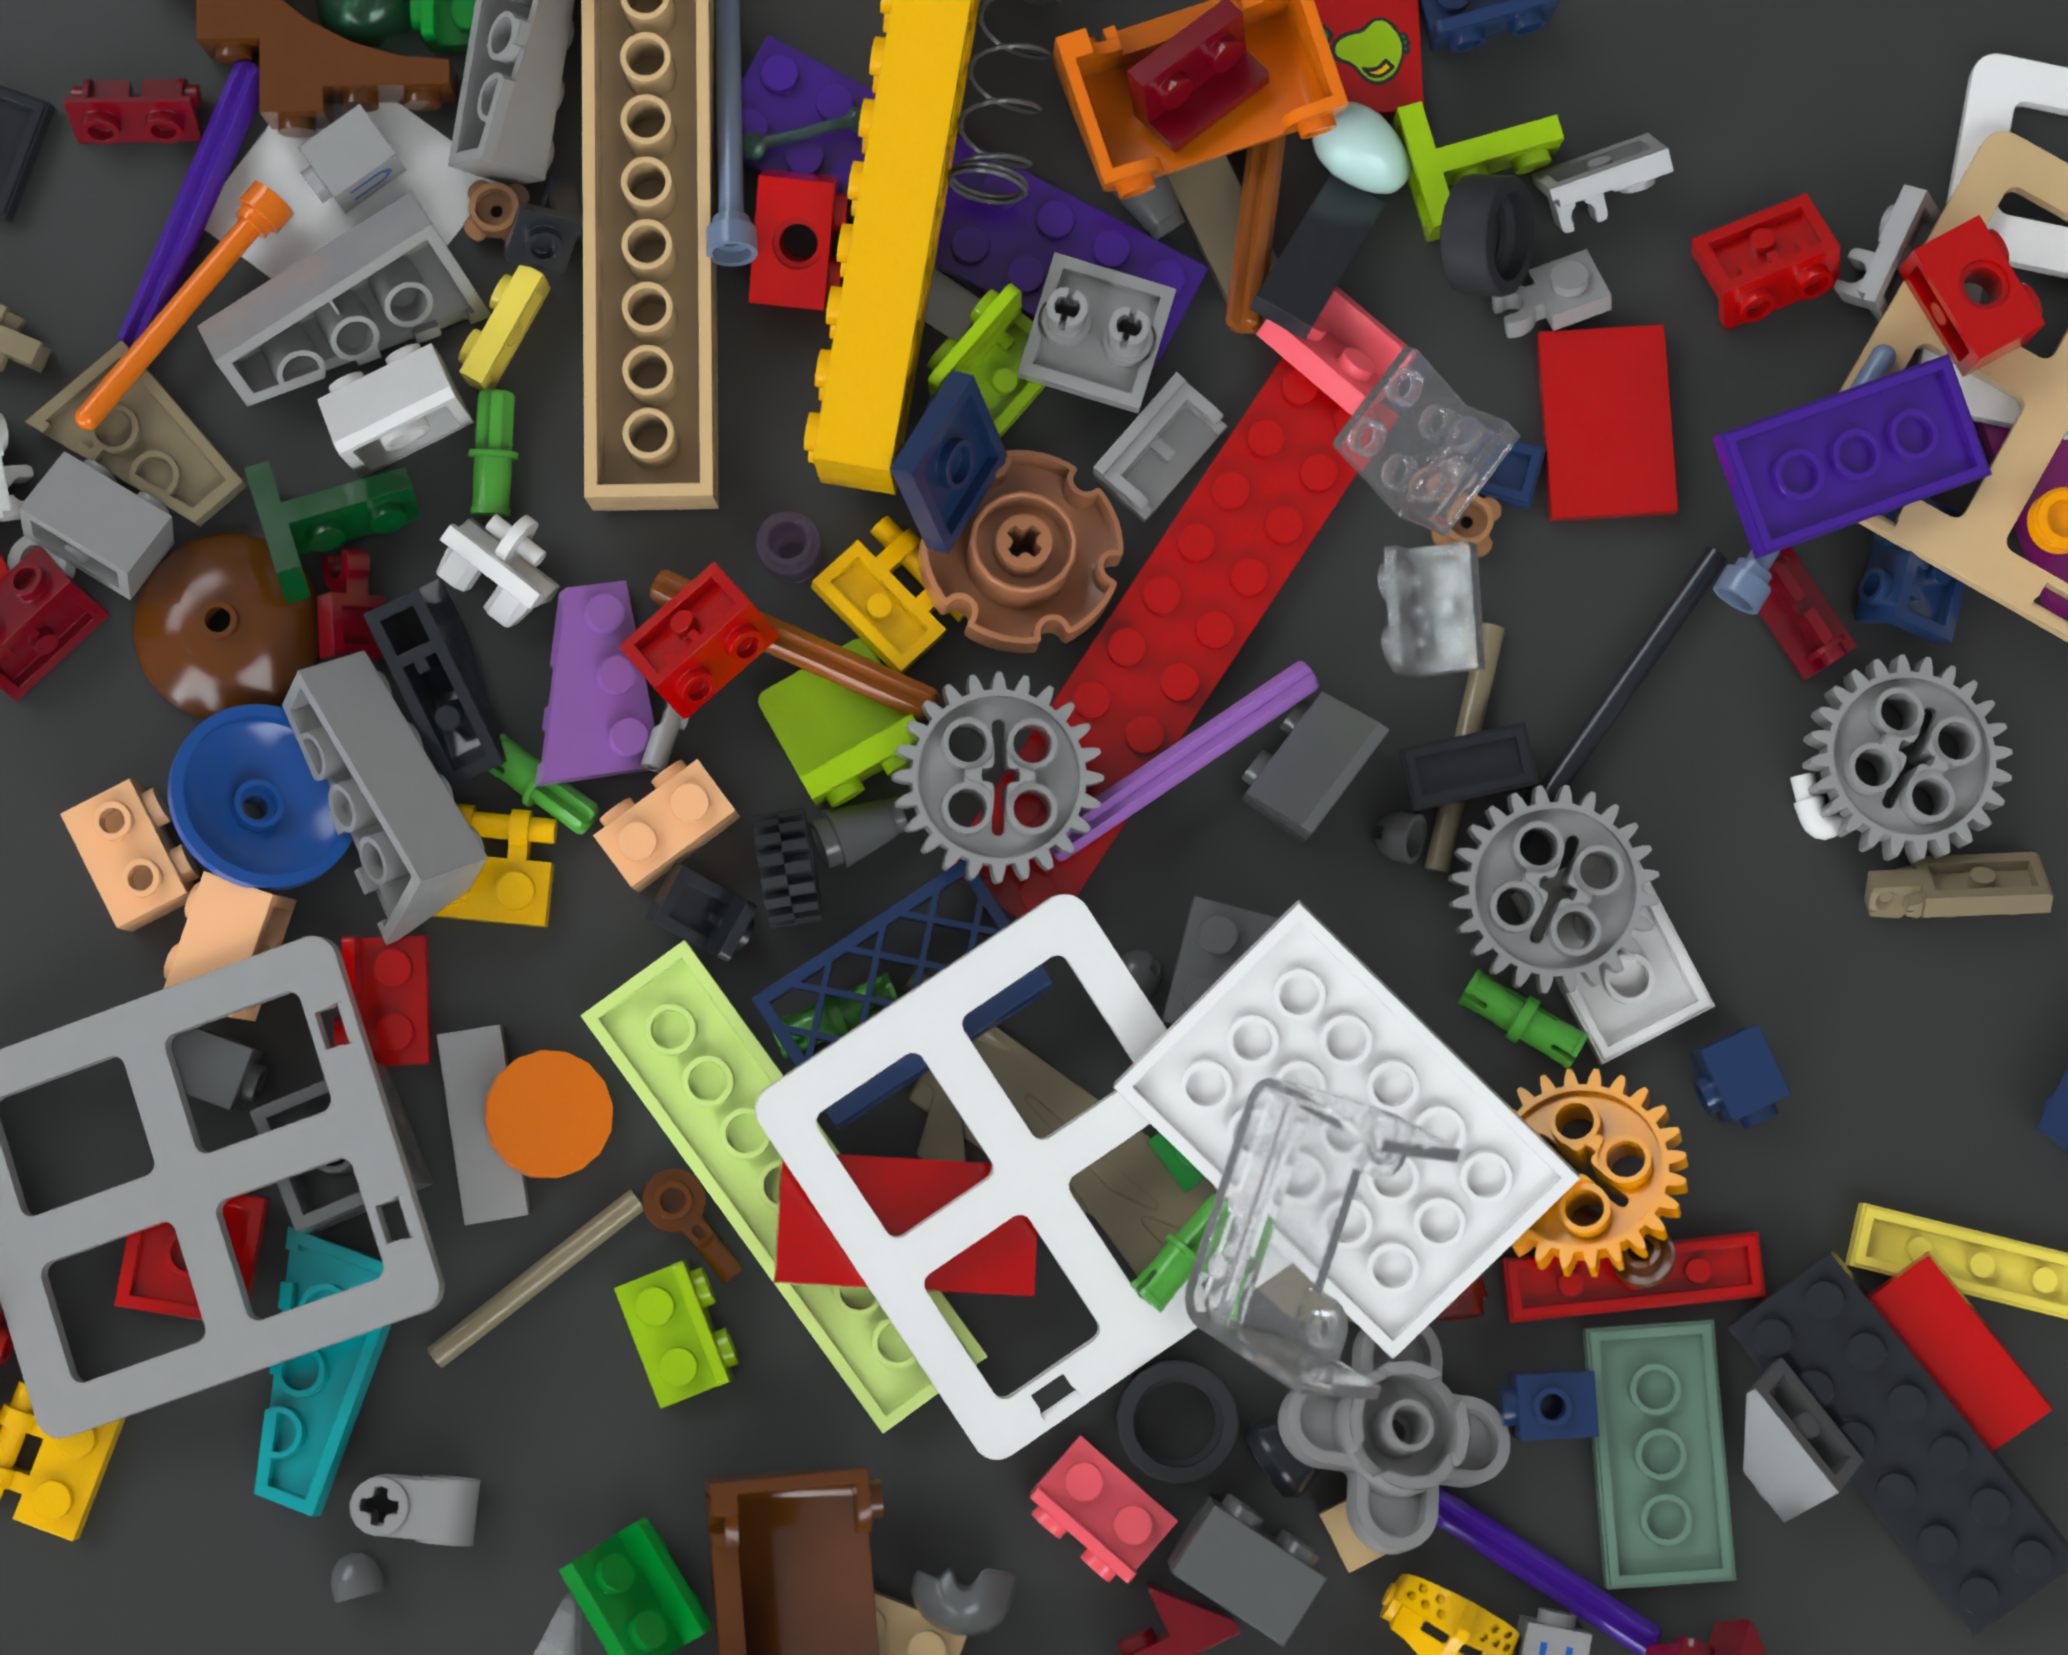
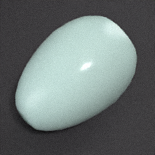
(1364, 151)

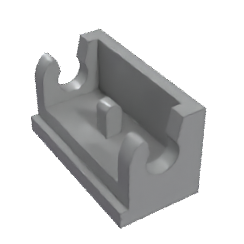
(1159, 447)

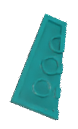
(319, 1392)

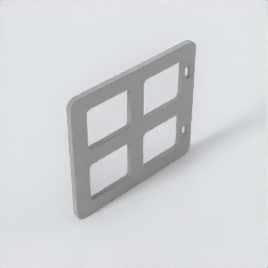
(193, 1186)

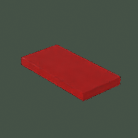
(902, 1196)

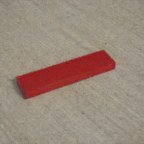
(1703, 1272)

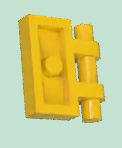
(876, 602)
(510, 887)
(64, 1474)

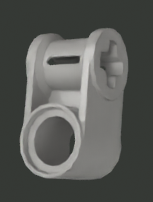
(430, 1508)

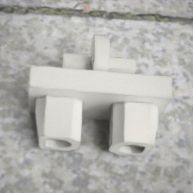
(503, 555)

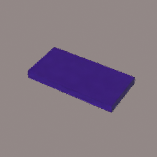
(1851, 456)

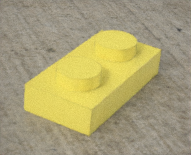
(515, 307)

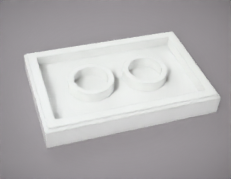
(1646, 997)

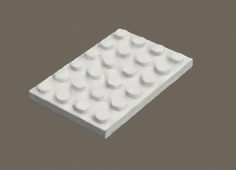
(1321, 1018)

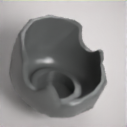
(964, 1608)

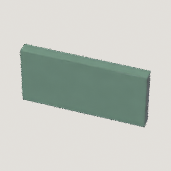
(1660, 1455)

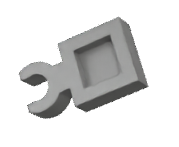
(1558, 291)

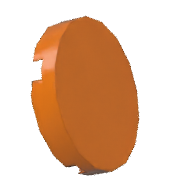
(548, 1114)

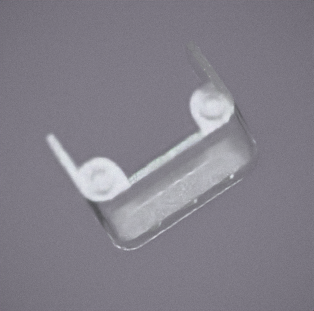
(1280, 1226)

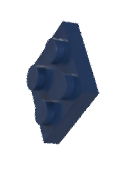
(949, 461)

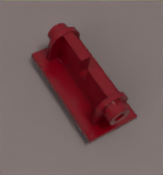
(109, 114)
(1803, 617)

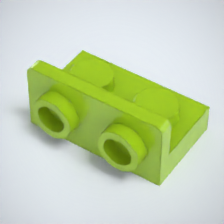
(676, 1332)

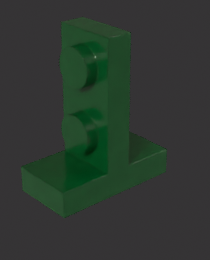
(327, 518)

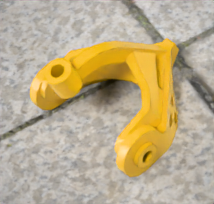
(1416, 1600)

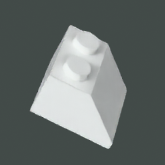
(393, 409)

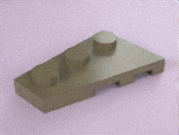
(144, 442)

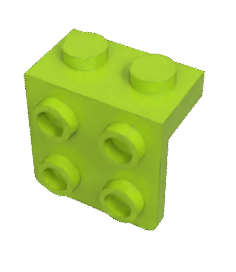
(993, 355)
(834, 733)

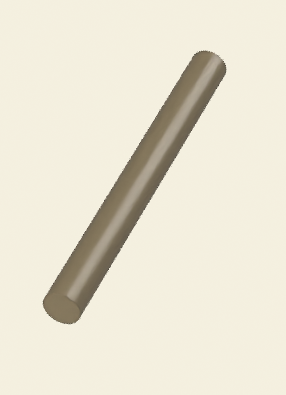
(1470, 721)
(536, 1278)

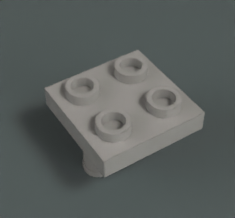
(1096, 333)

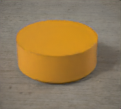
(2049, 521)

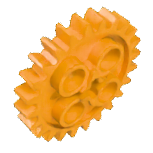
(1618, 1131)

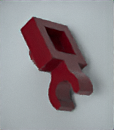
(341, 612)

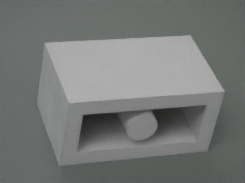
(98, 524)

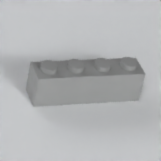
(512, 89)
(343, 305)
(383, 792)

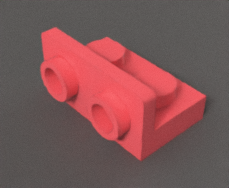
(1342, 352)
(1101, 1510)

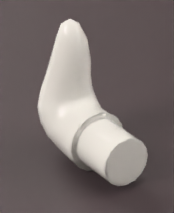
(1810, 805)

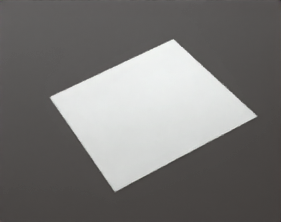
(278, 165)

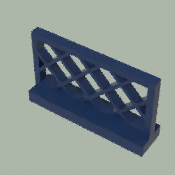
(912, 1065)

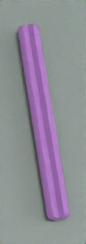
(1194, 752)

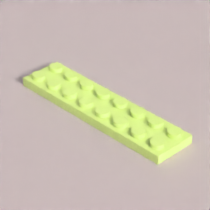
(700, 1081)

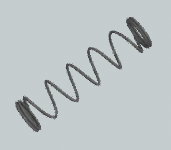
(970, 164)

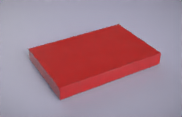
(1606, 423)
(1961, 1350)

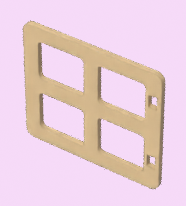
(1975, 544)

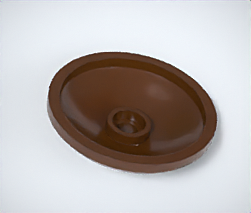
(252, 656)

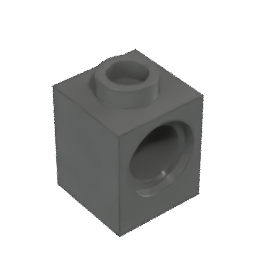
(219, 1068)

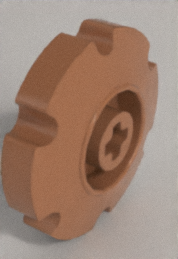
(1052, 589)

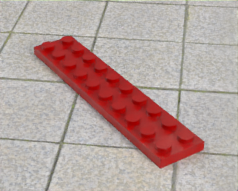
(1191, 608)

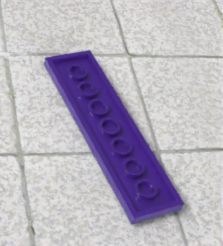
(978, 241)

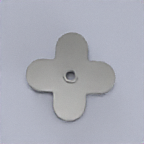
(1397, 1476)

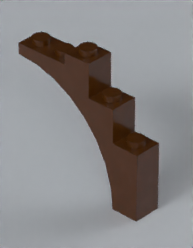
(312, 68)

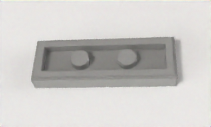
(468, 1068)

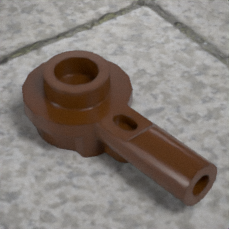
(677, 1203)
(1637, 1270)

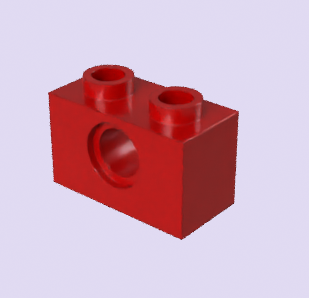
(777, 273)
(1969, 330)

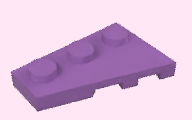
(597, 697)

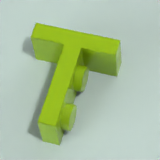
(1433, 169)

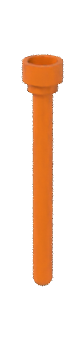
(259, 215)

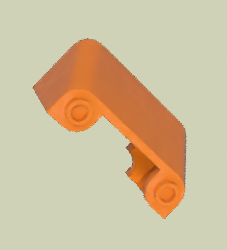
(1127, 156)

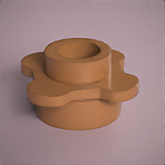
(485, 197)
(1483, 514)

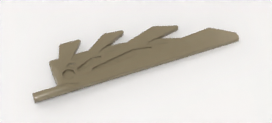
(1122, 1190)

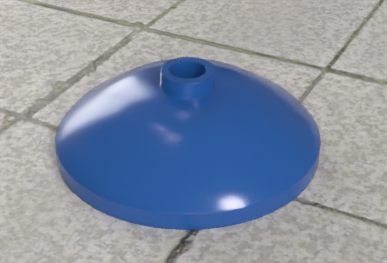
(252, 759)

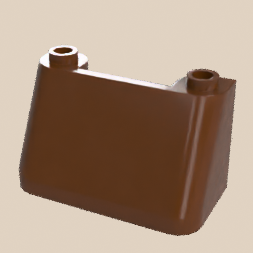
(793, 1561)

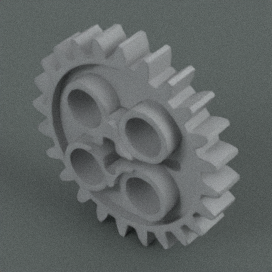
(1056, 780)
(1957, 787)
(1607, 912)

